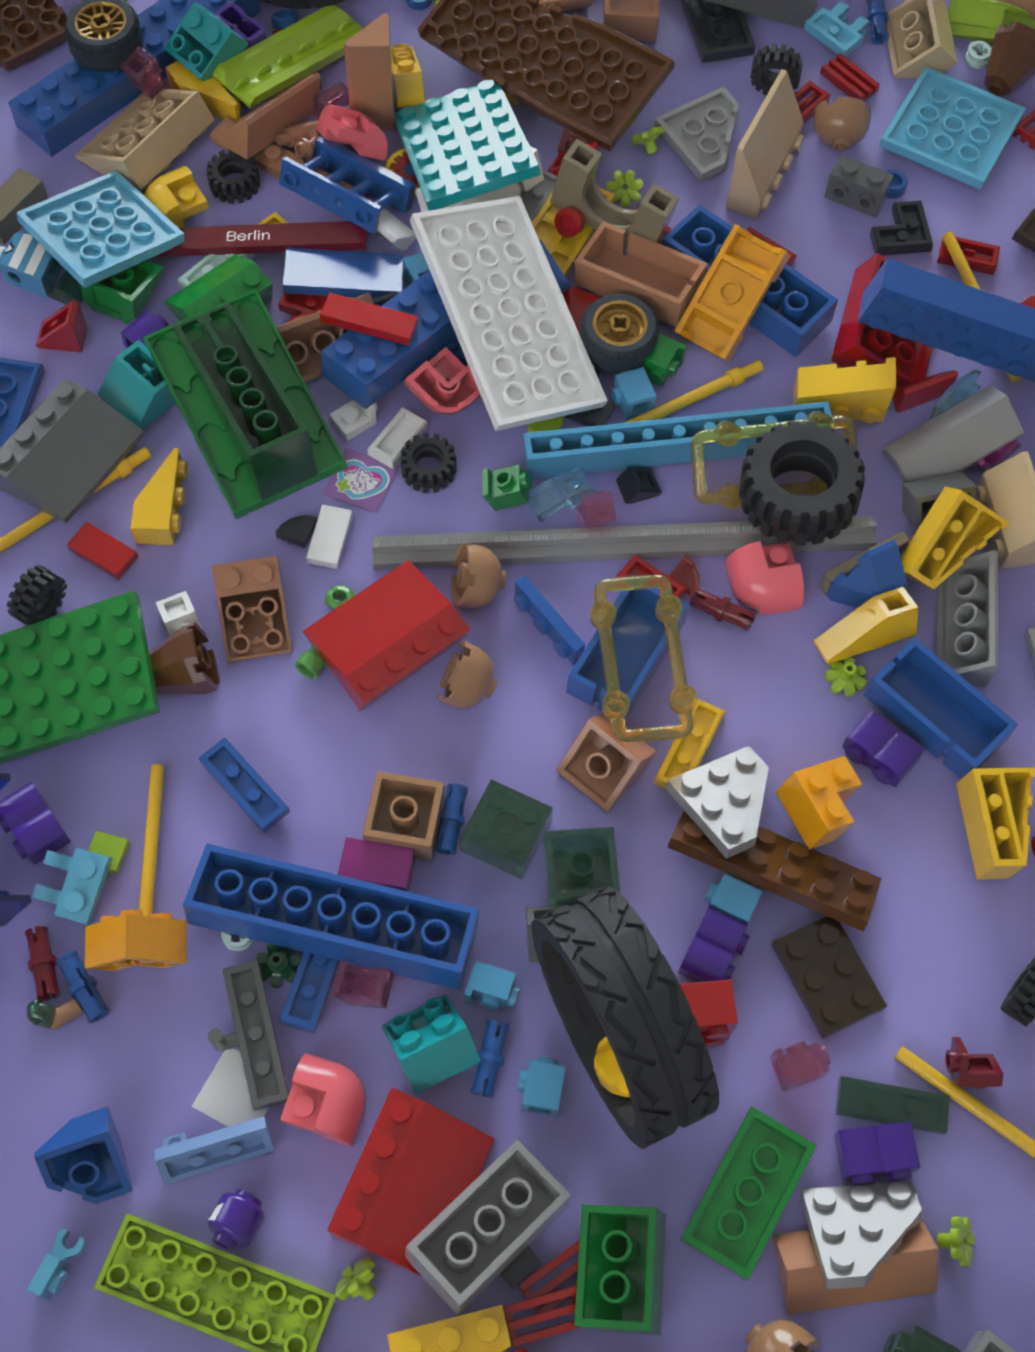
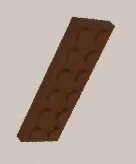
(788, 871)

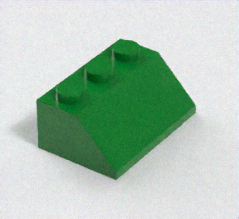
(219, 285)
(620, 1269)

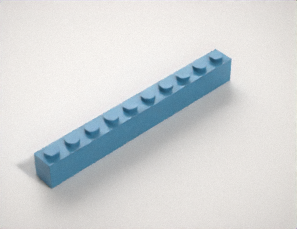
(644, 442)

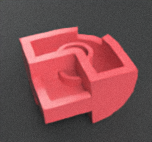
(353, 128)
(443, 384)
(766, 577)
(325, 1100)

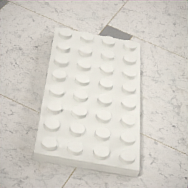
(508, 312)

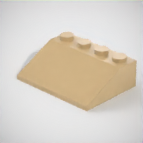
(148, 136)
(766, 150)

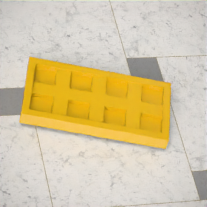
(561, 248)

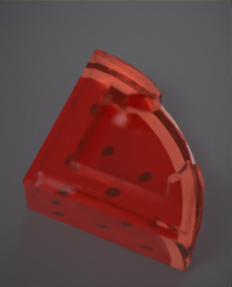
(686, 575)

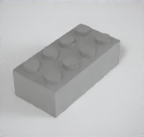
(487, 1226)

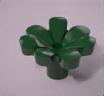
(281, 969)

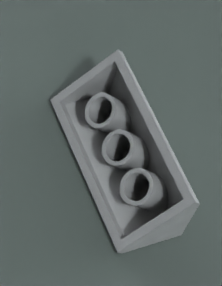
(956, 437)
(970, 619)

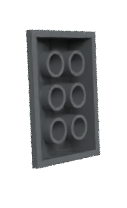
(65, 450)

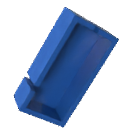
(638, 646)
(940, 709)

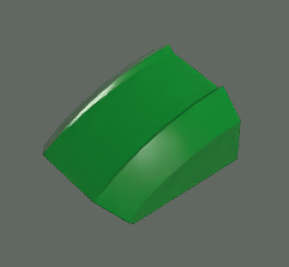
(125, 292)

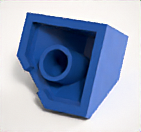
(876, 573)
(86, 1158)

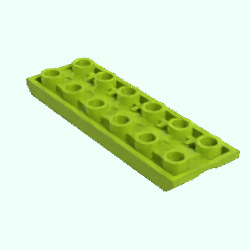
(287, 55)
(213, 1290)

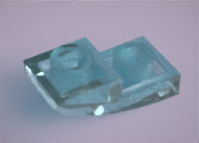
(958, 392)
(558, 492)

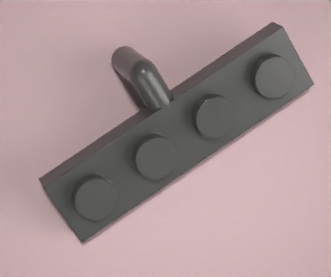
(253, 1035)

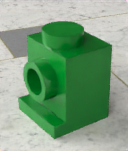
(664, 360)
(506, 487)

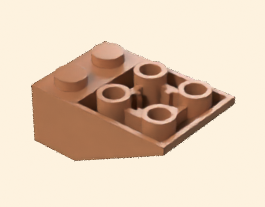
(252, 608)

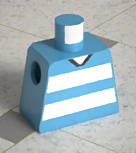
(29, 264)

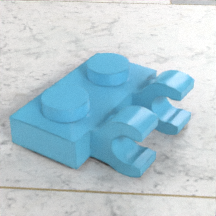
(833, 32)
(81, 887)

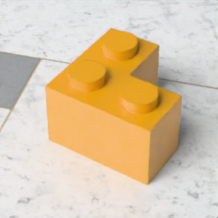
(817, 799)
(135, 941)

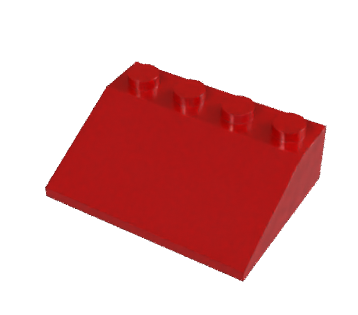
(862, 342)
(386, 633)
(407, 1176)

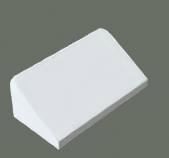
(395, 230)

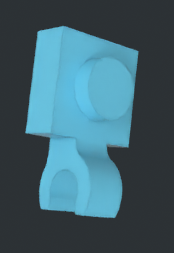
(51, 1272)

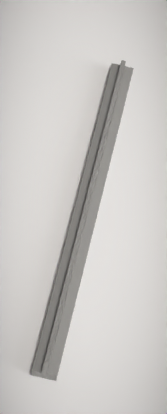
(602, 543)

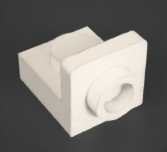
(353, 419)
(177, 612)

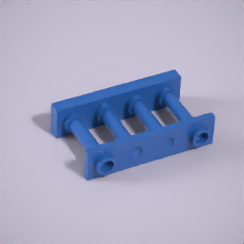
(355, 170)

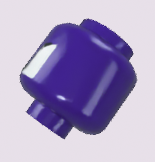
(236, 1219)

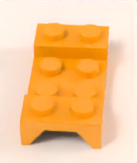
(731, 292)

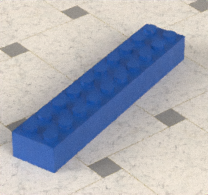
(79, 98)

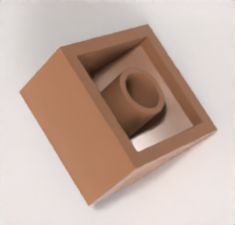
(603, 764)

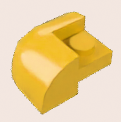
(177, 195)

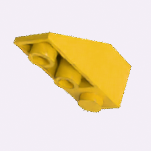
(406, 76)
(212, 91)
(157, 506)
(872, 625)

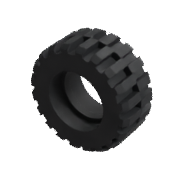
(808, 450)

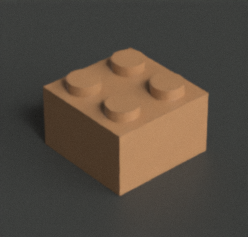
(405, 812)

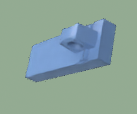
(188, 1157)

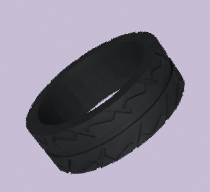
(620, 987)

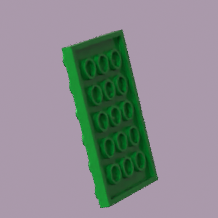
(74, 676)

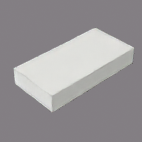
(390, 441)
(329, 536)

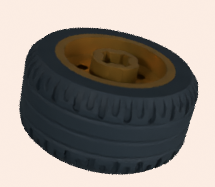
(102, 33)
(619, 332)

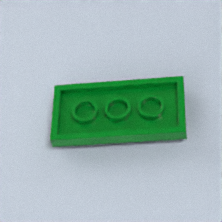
(748, 1193)

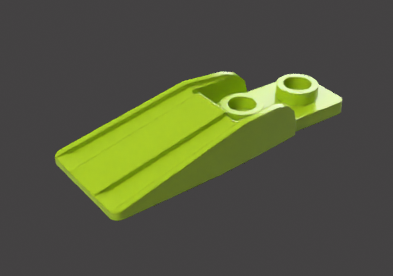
(982, 18)

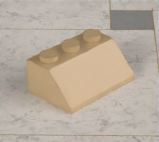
(920, 38)
(1011, 494)

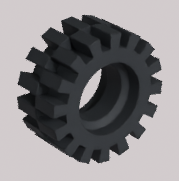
(775, 59)
(233, 188)
(428, 448)
(36, 595)
(1021, 998)

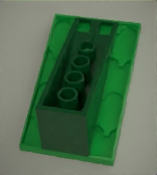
(245, 403)

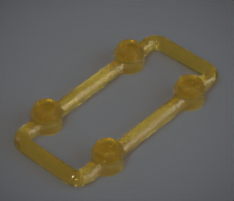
(729, 434)
(616, 703)

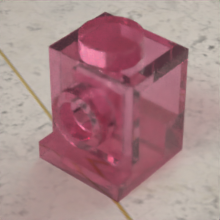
(144, 72)
(800, 1064)

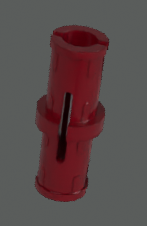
(722, 609)
(42, 963)

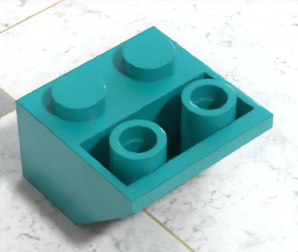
(203, 42)
(136, 386)
(431, 1043)

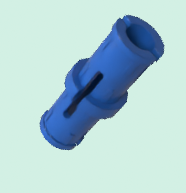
(878, 21)
(451, 819)
(82, 986)
(490, 1058)

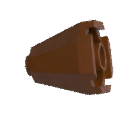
(1010, 59)
(184, 664)

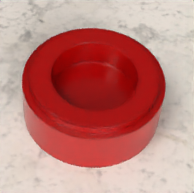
(569, 221)

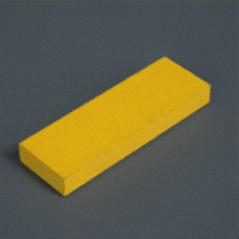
(689, 751)

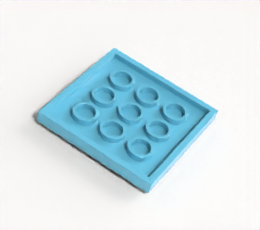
(952, 127)
(100, 228)

